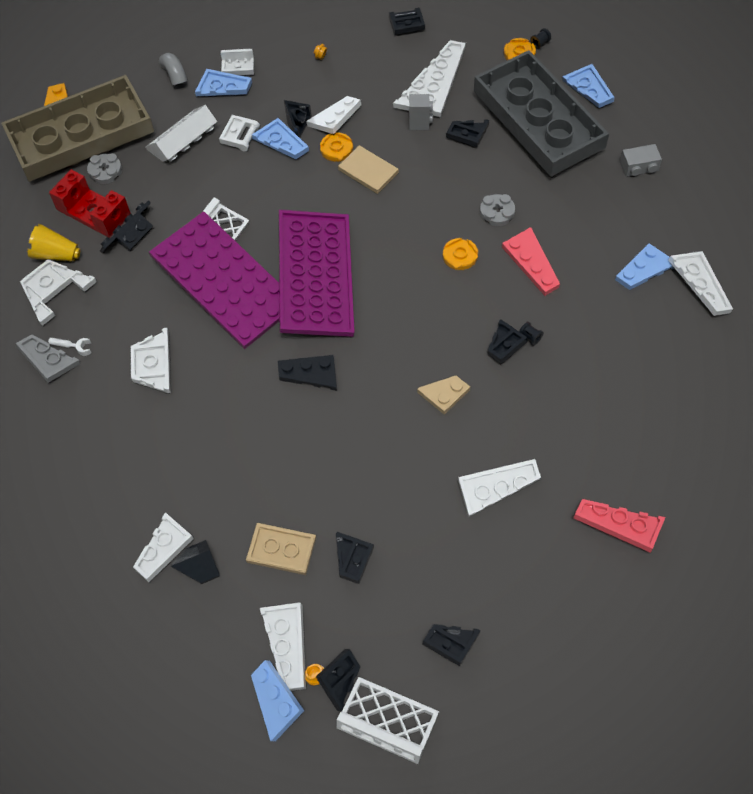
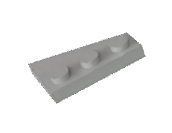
(46, 359)

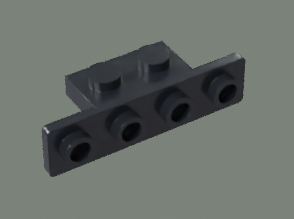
(132, 231)

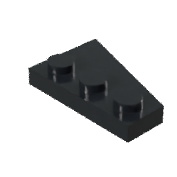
(311, 370)

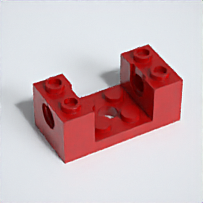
(75, 200)

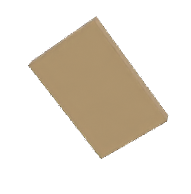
(368, 169)
(281, 548)

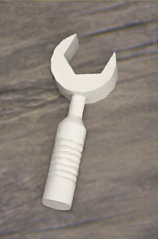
(79, 345)

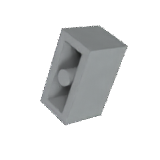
(419, 111)
(640, 160)

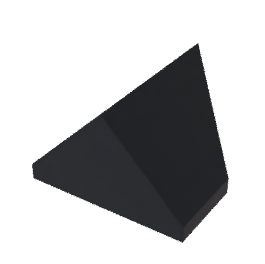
(297, 115)
(197, 563)

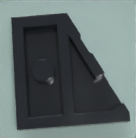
(467, 131)
(505, 342)
(352, 556)
(451, 642)
(339, 677)

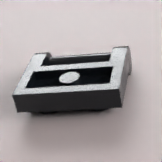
(407, 21)

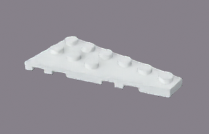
(436, 79)

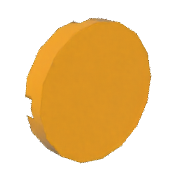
(518, 46)
(336, 147)
(460, 254)

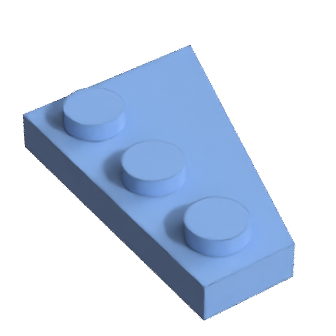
(222, 83)
(590, 85)
(281, 138)
(643, 267)
(275, 700)

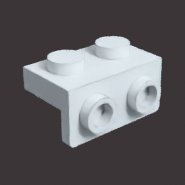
(238, 61)

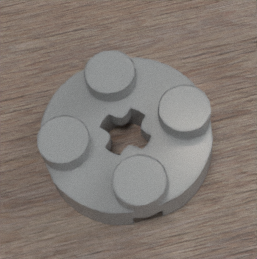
(98, 162)
(506, 207)

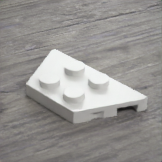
(152, 362)

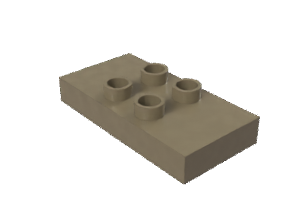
(77, 127)

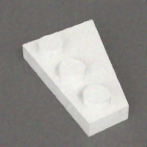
(334, 116)
(163, 548)

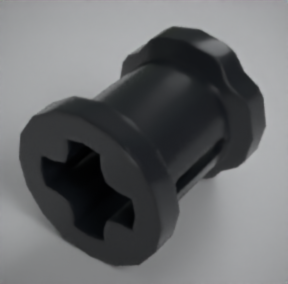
(542, 37)
(531, 333)

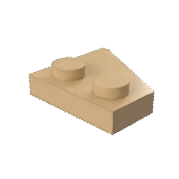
(444, 393)

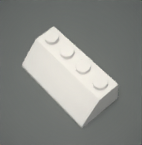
(182, 134)

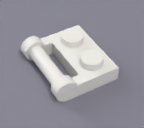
(234, 130)

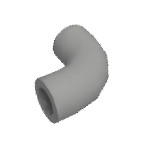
(174, 68)

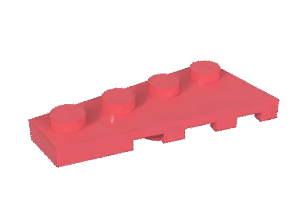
(531, 259)
(628, 526)

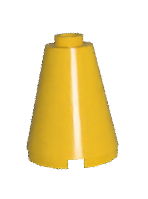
(51, 245)

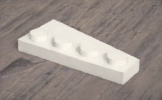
(702, 280)
(493, 485)
(286, 639)

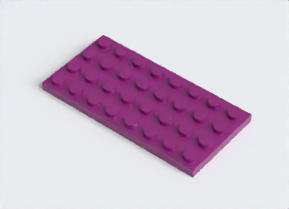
(315, 274)
(221, 278)

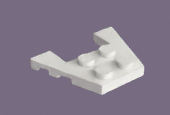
(47, 282)

